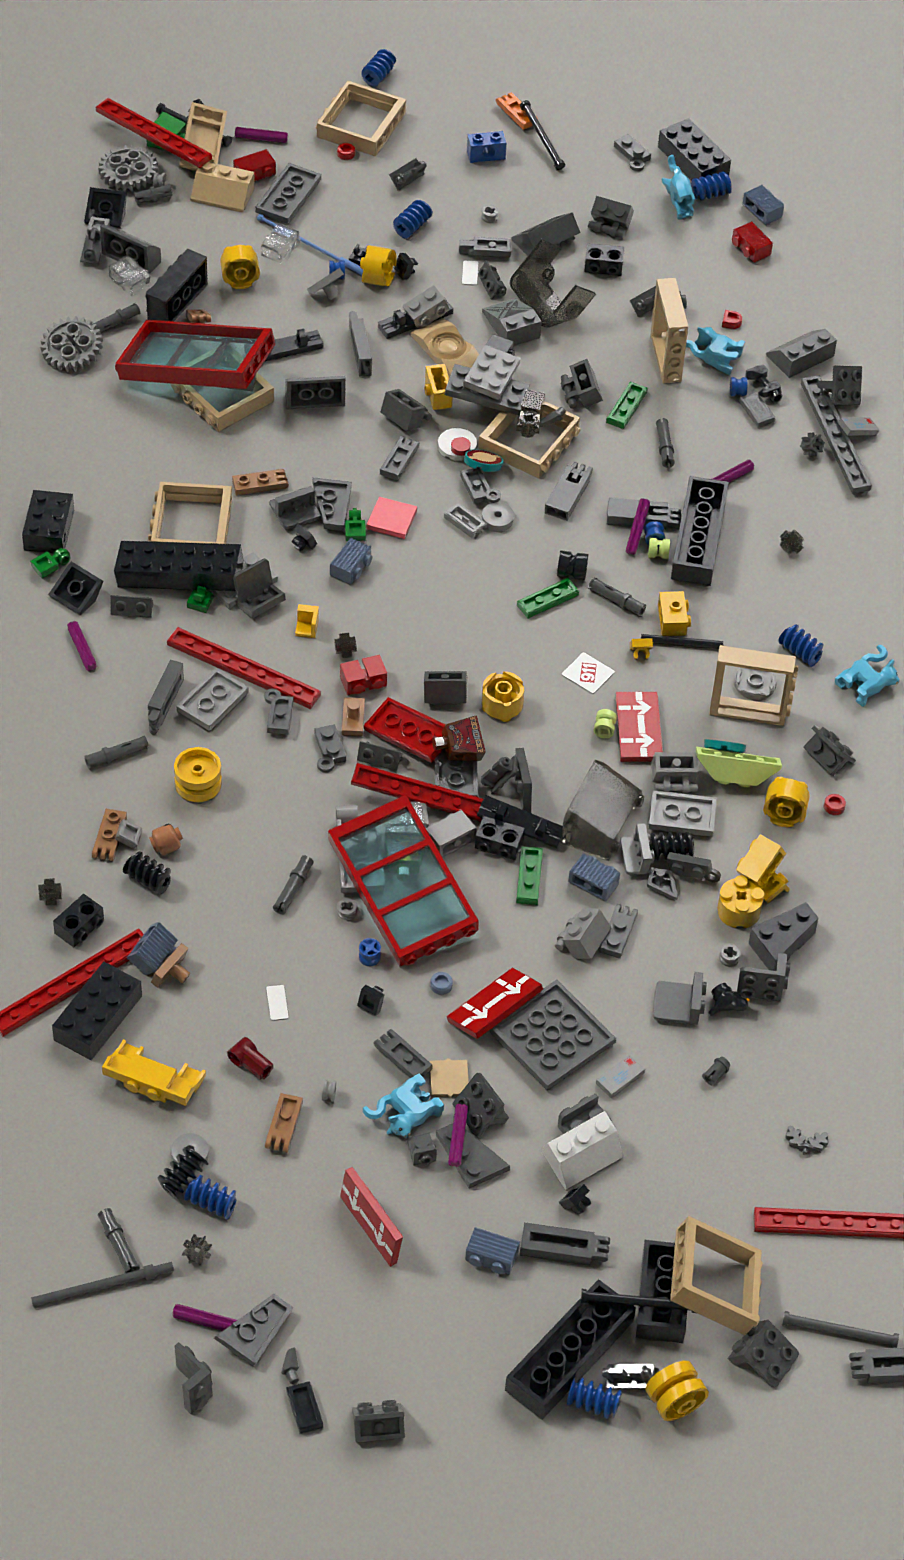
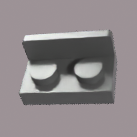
(579, 1113)

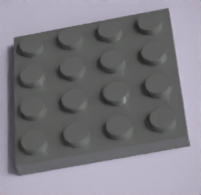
(553, 1035)

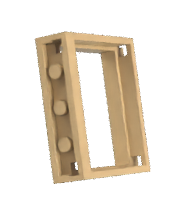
(394, 105)
(665, 334)
(220, 420)
(536, 468)
(191, 493)
(748, 709)
(703, 1303)

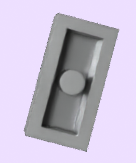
(452, 832)

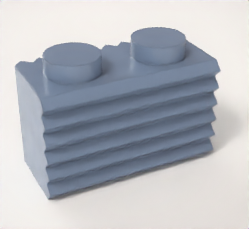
(763, 204)
(351, 561)
(594, 876)
(153, 948)
(492, 1251)

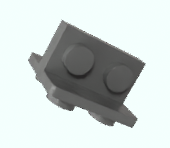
(845, 385)
(296, 508)
(828, 750)
(483, 1105)
(378, 1421)

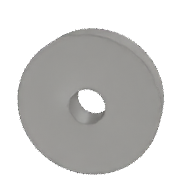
(498, 516)
(191, 1141)

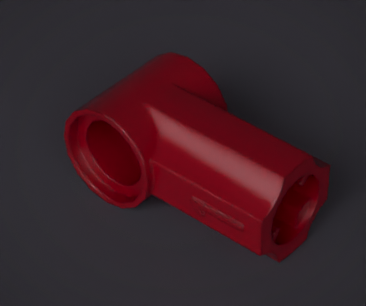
(245, 1054)

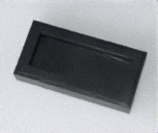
(304, 1407)

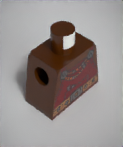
(461, 740)

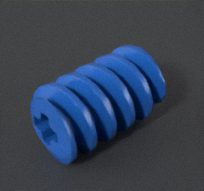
(378, 67)
(711, 185)
(412, 218)
(801, 644)
(211, 1197)
(594, 1398)

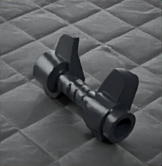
(771, 389)

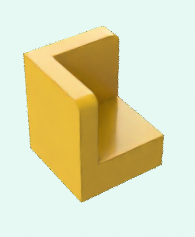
(307, 621)

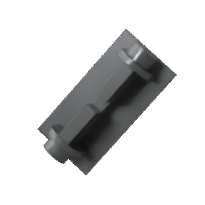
(408, 173)
(92, 247)
(490, 280)
(644, 301)
(131, 606)
(379, 755)
(500, 773)
(628, 1375)

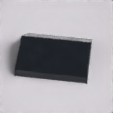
(106, 205)
(76, 588)

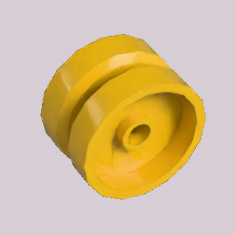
(197, 774)
(677, 1390)

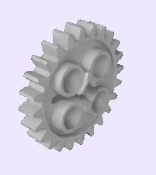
(128, 168)
(63, 353)

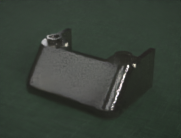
(532, 287)

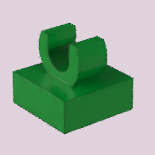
(200, 599)

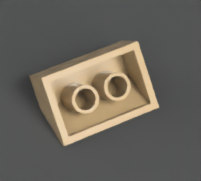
(223, 186)

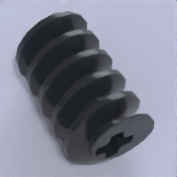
(670, 844)
(148, 872)
(181, 1171)

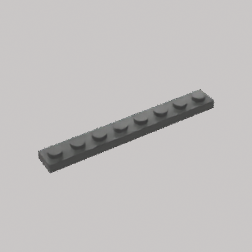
(836, 437)

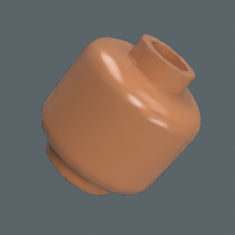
(166, 839)

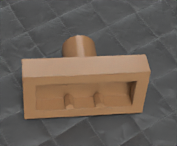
(353, 716)
(172, 967)

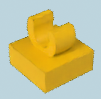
(641, 645)

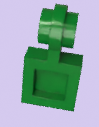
(355, 526)
(47, 564)

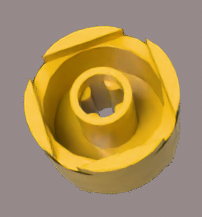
(378, 265)
(239, 266)
(503, 696)
(786, 801)
(740, 902)

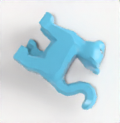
(679, 190)
(719, 350)
(867, 678)
(408, 1103)

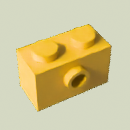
(435, 384)
(673, 613)
(761, 860)

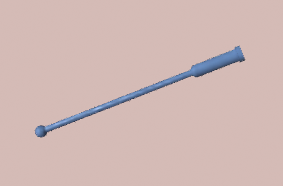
(348, 264)

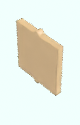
(448, 1077)

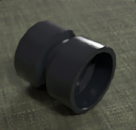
(572, 565)

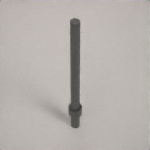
(148, 1272)

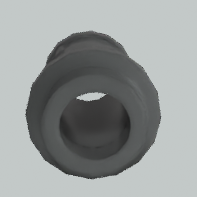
(720, 1066)

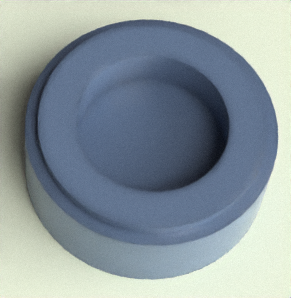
(441, 983)

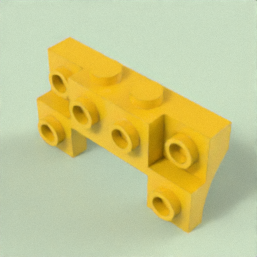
(151, 1077)

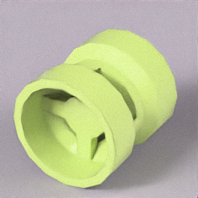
(664, 548)
(605, 723)

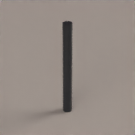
(683, 641)

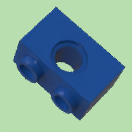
(486, 146)

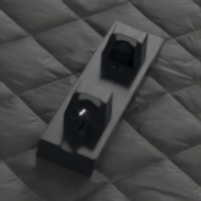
(401, 323)
(290, 345)
(546, 831)

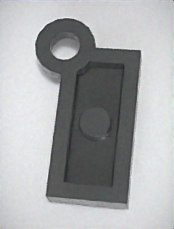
(633, 151)
(478, 486)
(279, 713)
(330, 747)
(692, 867)

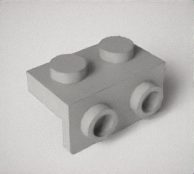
(426, 307)
(637, 851)

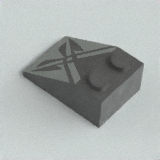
(514, 321)

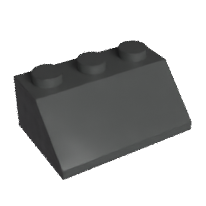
(553, 231)
(119, 244)
(803, 352)
(315, 392)

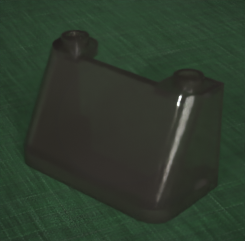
(600, 811)

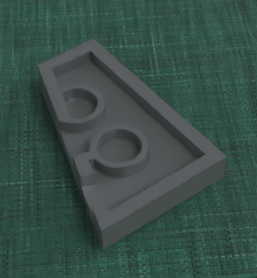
(477, 1160)
(255, 1330)

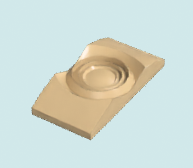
(205, 130)
(445, 345)

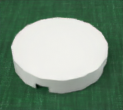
(446, 438)

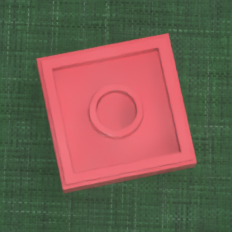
(391, 517)

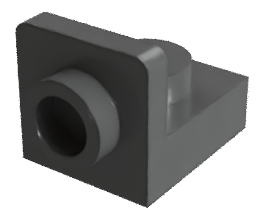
(422, 1149)

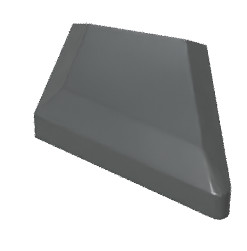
(662, 882)

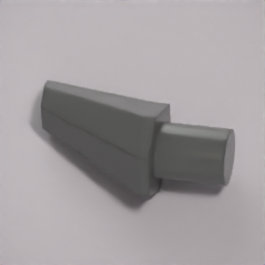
(553, 417)
(290, 1366)

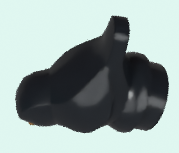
(727, 999)

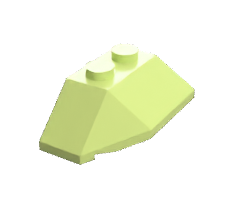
(736, 767)

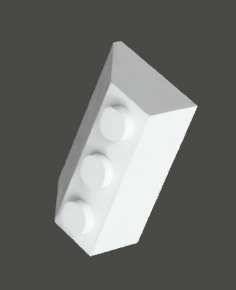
(584, 1150)

